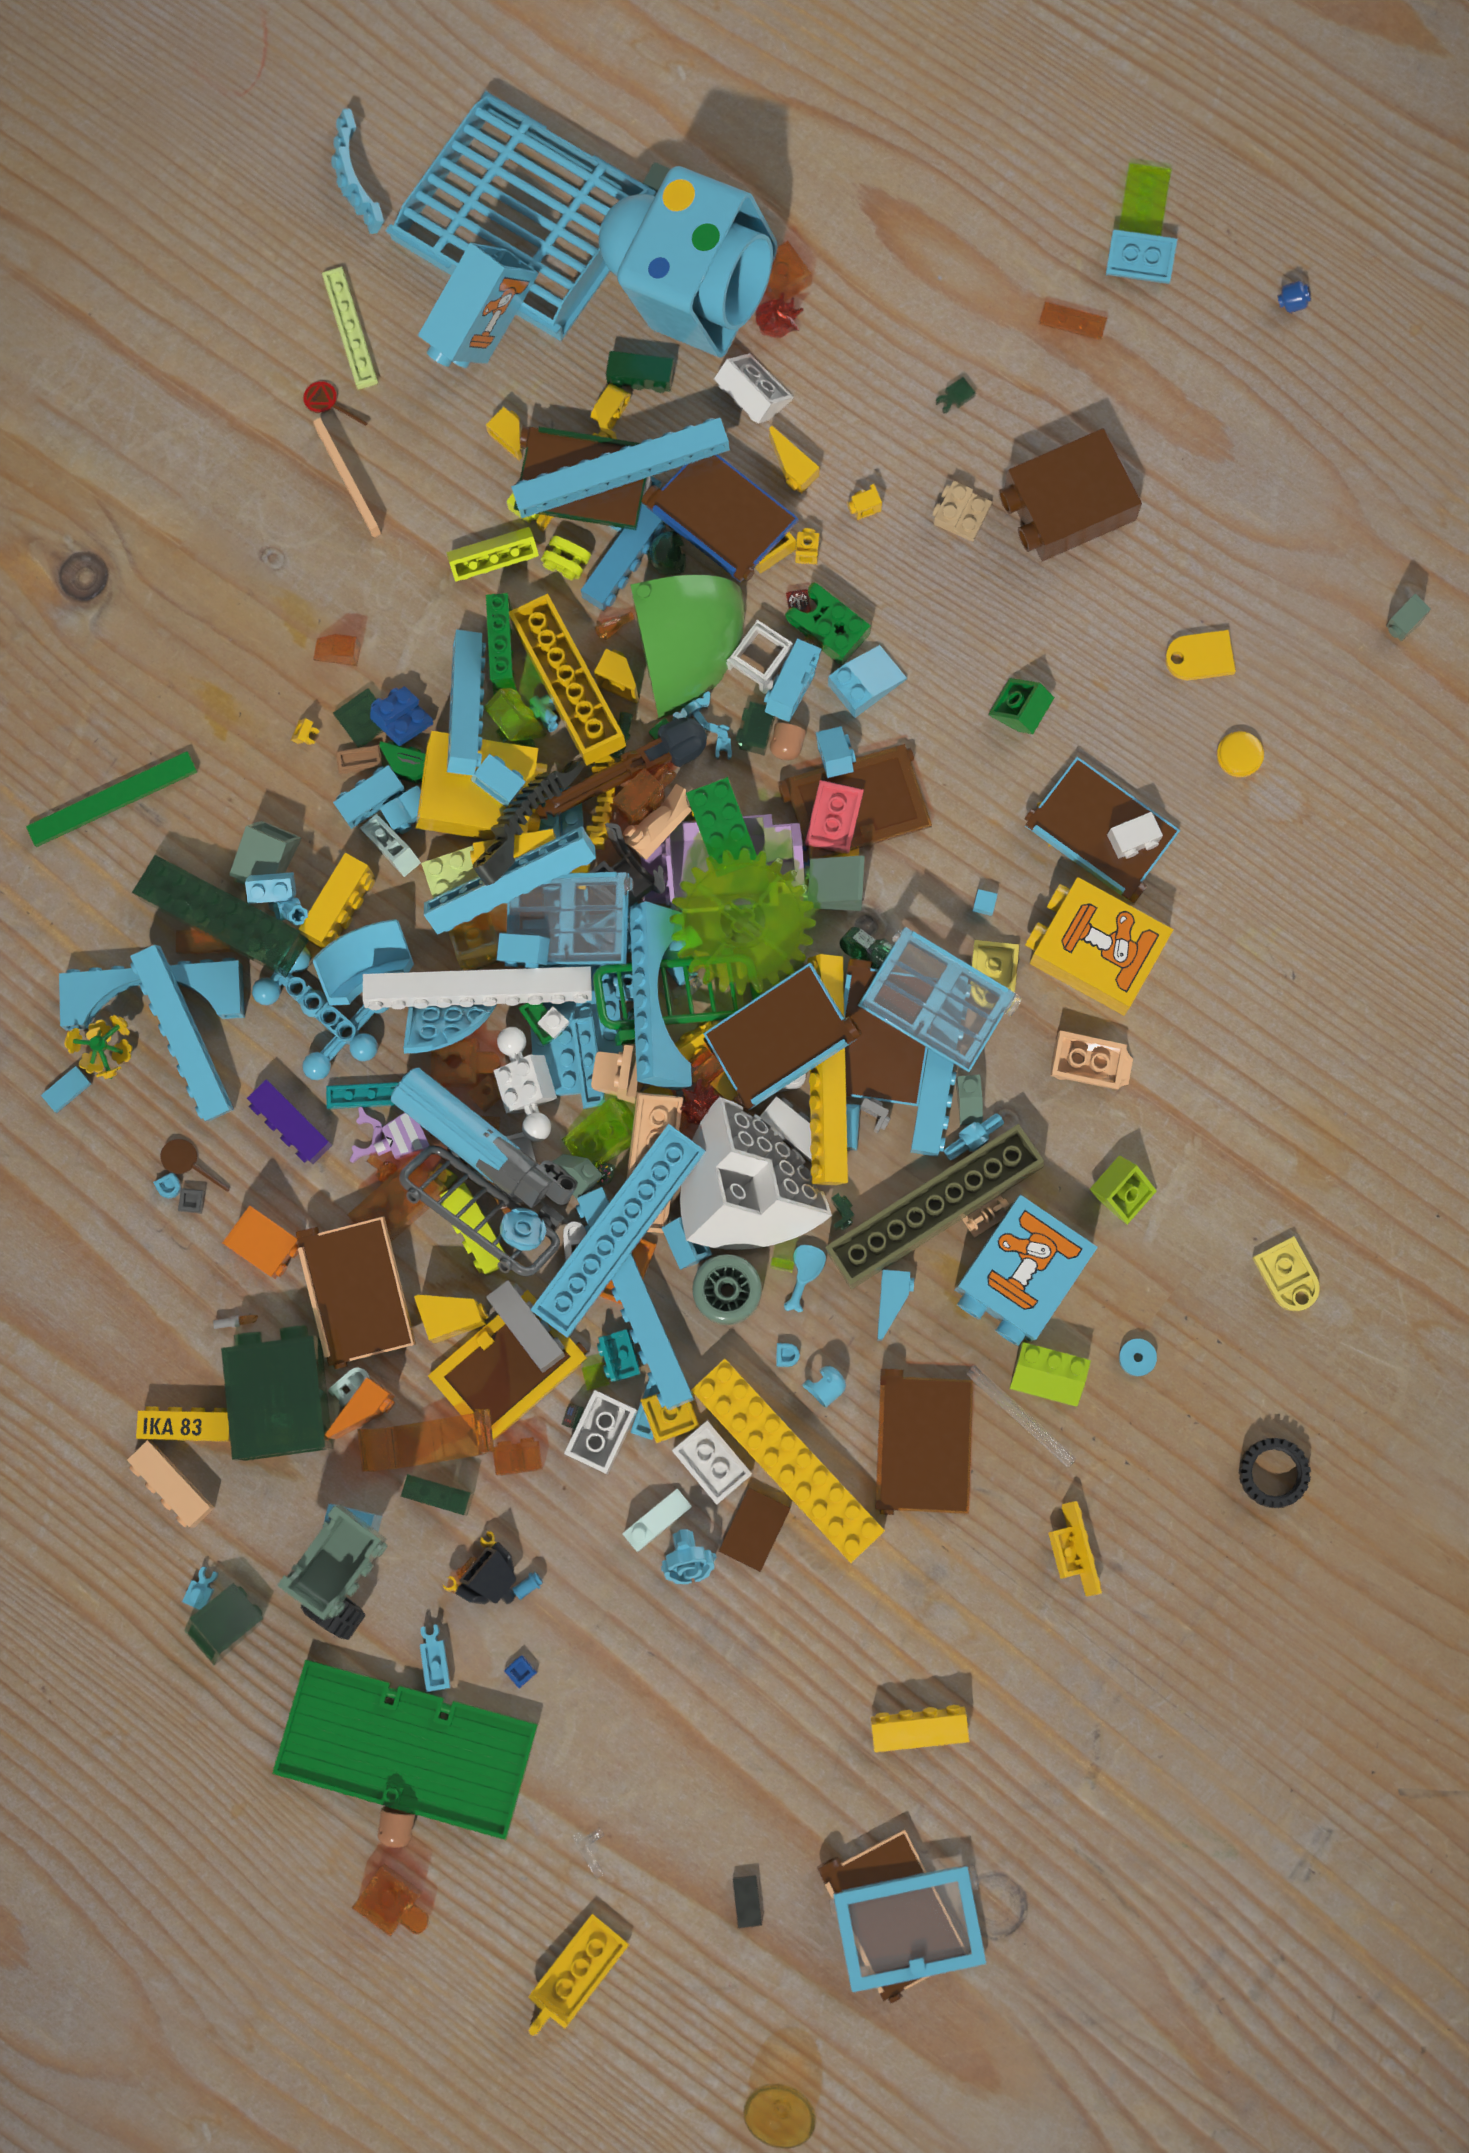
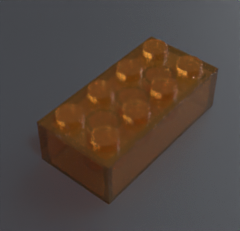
(392, 1203)

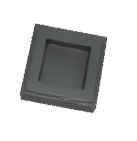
(191, 1201)

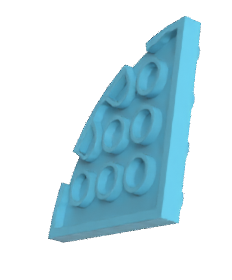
(440, 1027)

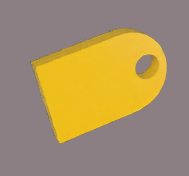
(1202, 655)

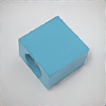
(985, 902)

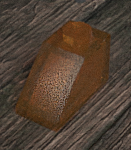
(337, 649)

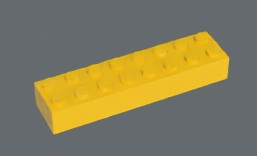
(567, 679)

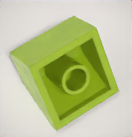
(1123, 1189)

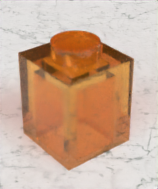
(705, 1067)

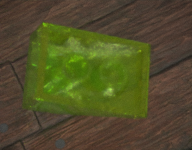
(513, 716)
(602, 1133)

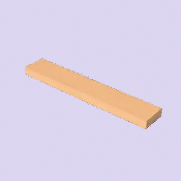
(346, 477)

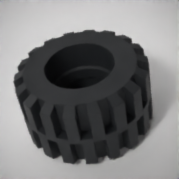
(344, 1624)

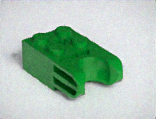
(826, 620)

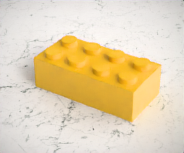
(338, 901)

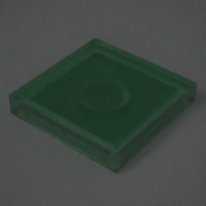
(356, 720)

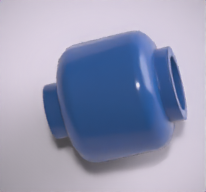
(1294, 296)

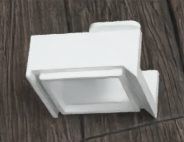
(764, 680)

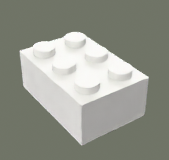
(601, 1432)

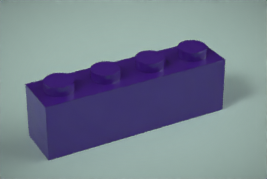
(289, 1121)

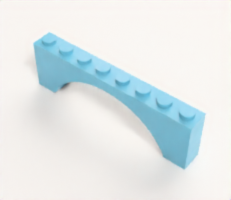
(87, 992)
(656, 1054)

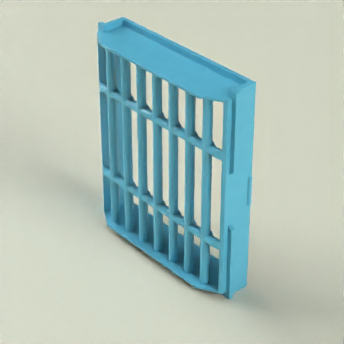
(536, 136)

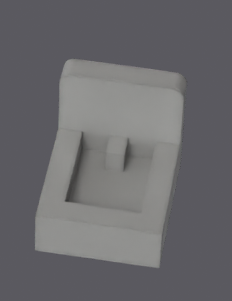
(875, 1109)

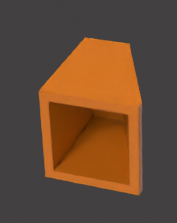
(262, 1242)

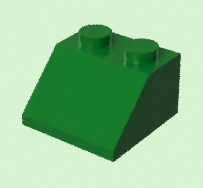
(1022, 705)

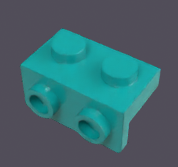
(619, 1356)

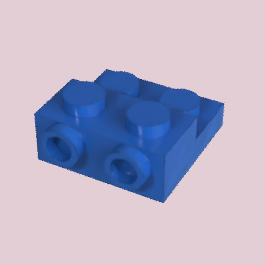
(400, 715)

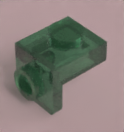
(843, 1206)

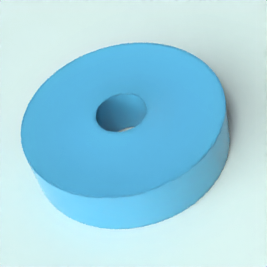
(1127, 1361)

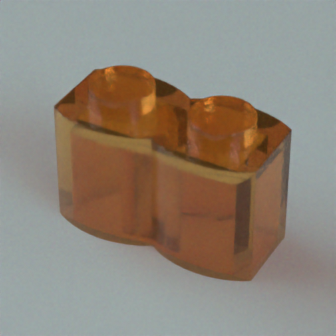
(517, 1457)

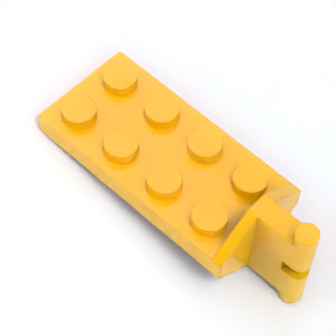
(576, 1973)

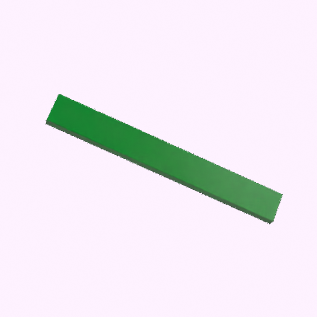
(111, 799)

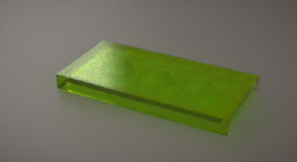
(1145, 199)

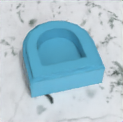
(168, 1186)
(787, 1355)

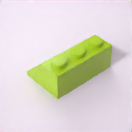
(1050, 1374)

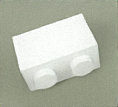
(1135, 835)

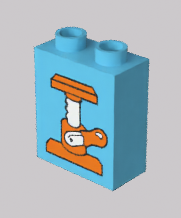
(476, 306)
(1024, 1271)

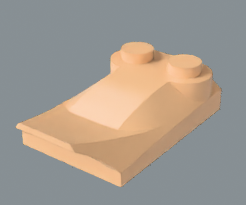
(657, 826)
(1091, 1061)

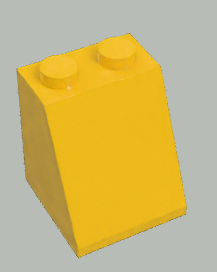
(449, 1316)

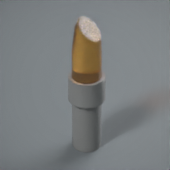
(234, 1321)

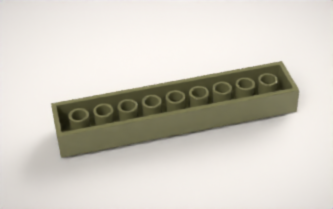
(934, 1206)

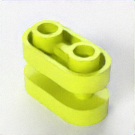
(569, 569)

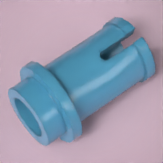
(528, 1585)

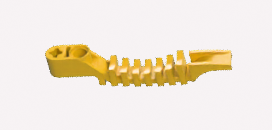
(606, 412)
(598, 831)

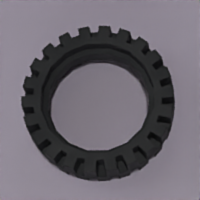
(1296, 1455)

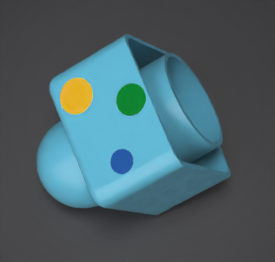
(691, 257)

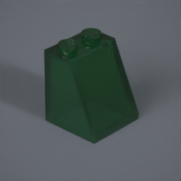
(223, 1623)

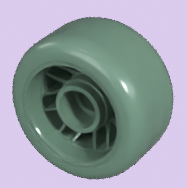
(724, 1271)

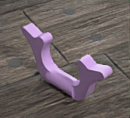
(377, 1135)

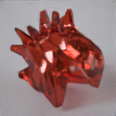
(777, 317)
(698, 1102)

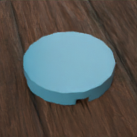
(522, 1229)

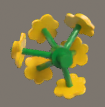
(99, 1035)

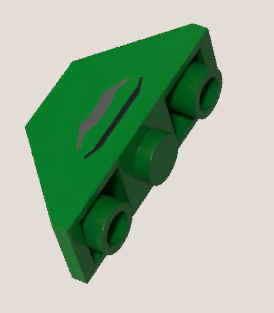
(405, 763)

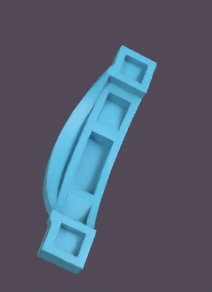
(346, 177)

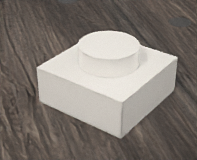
(553, 1023)

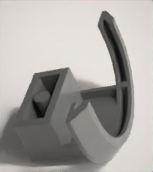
(642, 880)

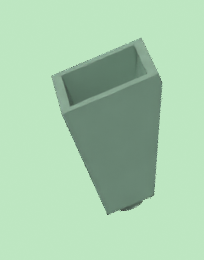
(263, 851)
(835, 883)

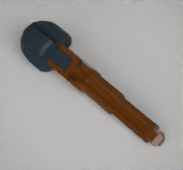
(676, 743)

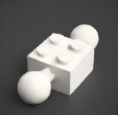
(524, 1084)

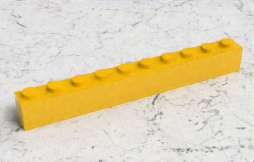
(829, 1092)

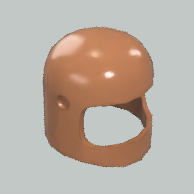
(787, 741)
(395, 1827)

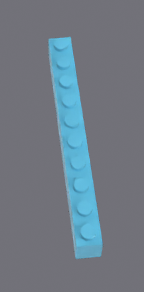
(620, 467)
(642, 1316)

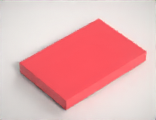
(834, 817)

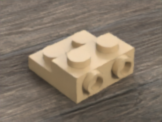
(961, 511)

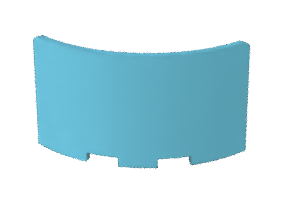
(365, 950)

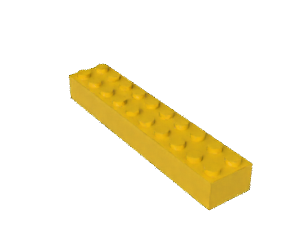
(787, 1461)

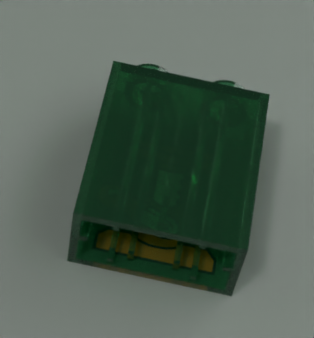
(276, 1395)

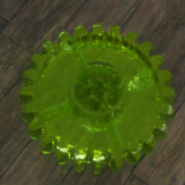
(720, 889)

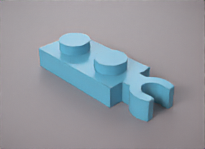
(434, 1661)

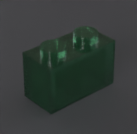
(756, 729)

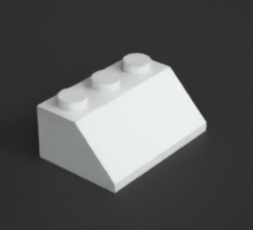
(752, 387)

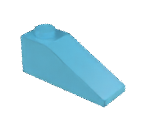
(893, 1294)

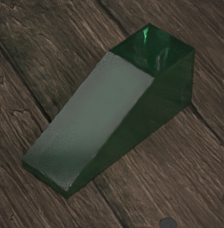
(437, 1495)

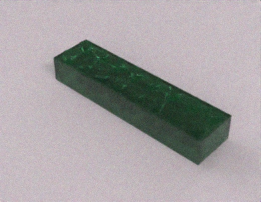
(220, 916)

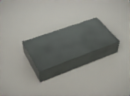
(747, 1901)

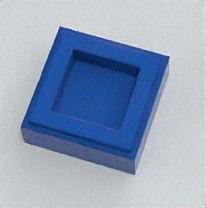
(520, 1671)

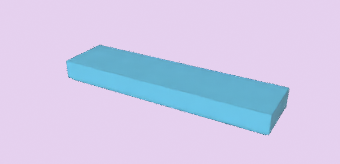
(585, 1052)

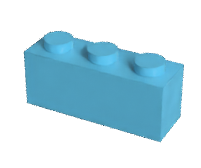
(369, 796)

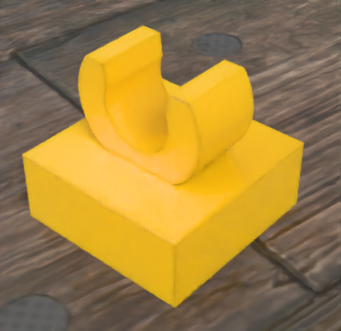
(302, 731)

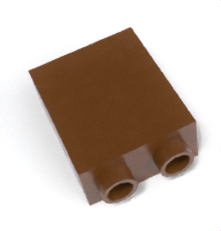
(1070, 495)

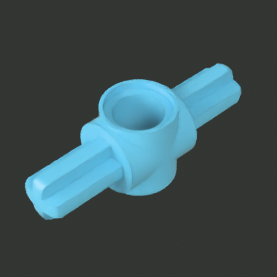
(973, 1136)

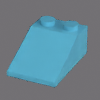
(865, 680)

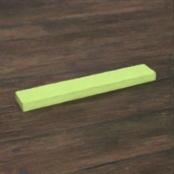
(349, 328)

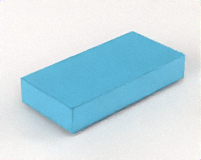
(66, 1089)

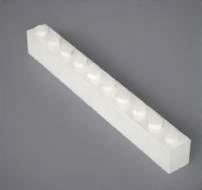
(477, 987)

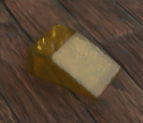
(475, 943)

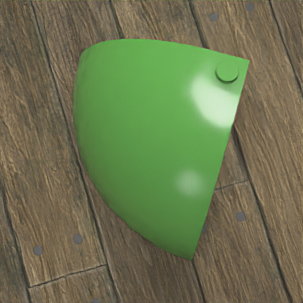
(687, 635)

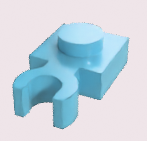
(199, 1592)

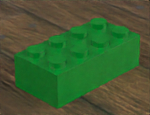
(720, 820)

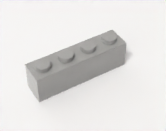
(525, 1326)

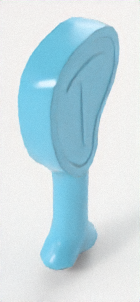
(809, 1264)

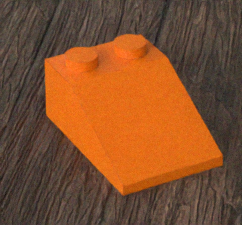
(365, 1405)

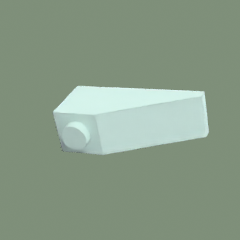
(390, 845)
(657, 1520)

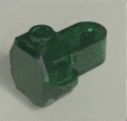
(862, 946)

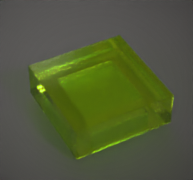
(782, 1264)
(595, 1376)

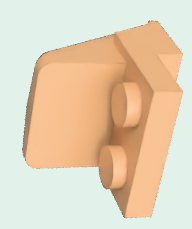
(617, 1074)

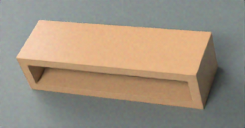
(170, 1484)

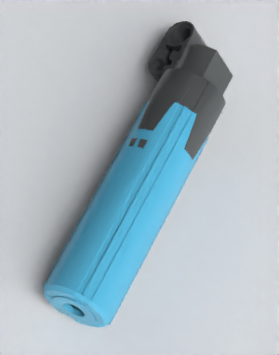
(480, 1142)

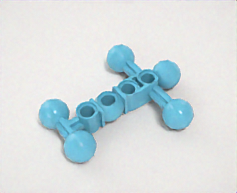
(317, 1064)

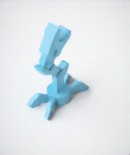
(693, 709)

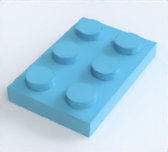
(1141, 256)

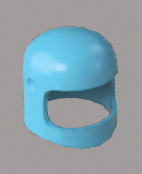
(828, 1388)

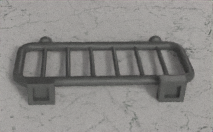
(506, 1263)

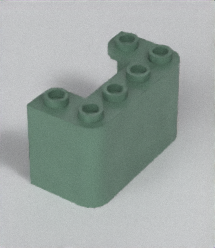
(334, 1563)

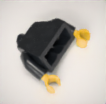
(488, 1576)

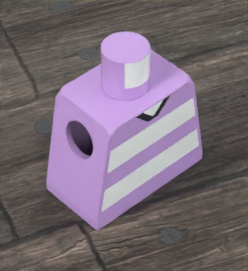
(402, 1137)

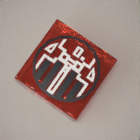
(799, 600)

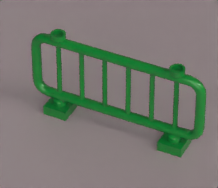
(627, 1033)

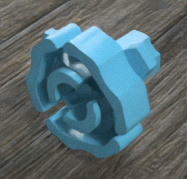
(687, 1560)

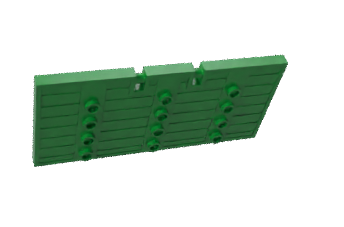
(403, 1752)

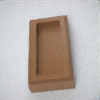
(359, 759)

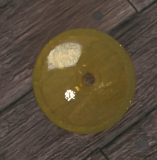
(779, 2116)

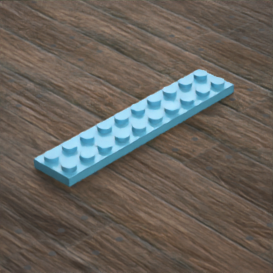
(618, 1230)

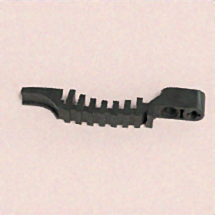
(500, 853)

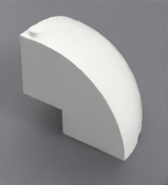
(747, 1185)

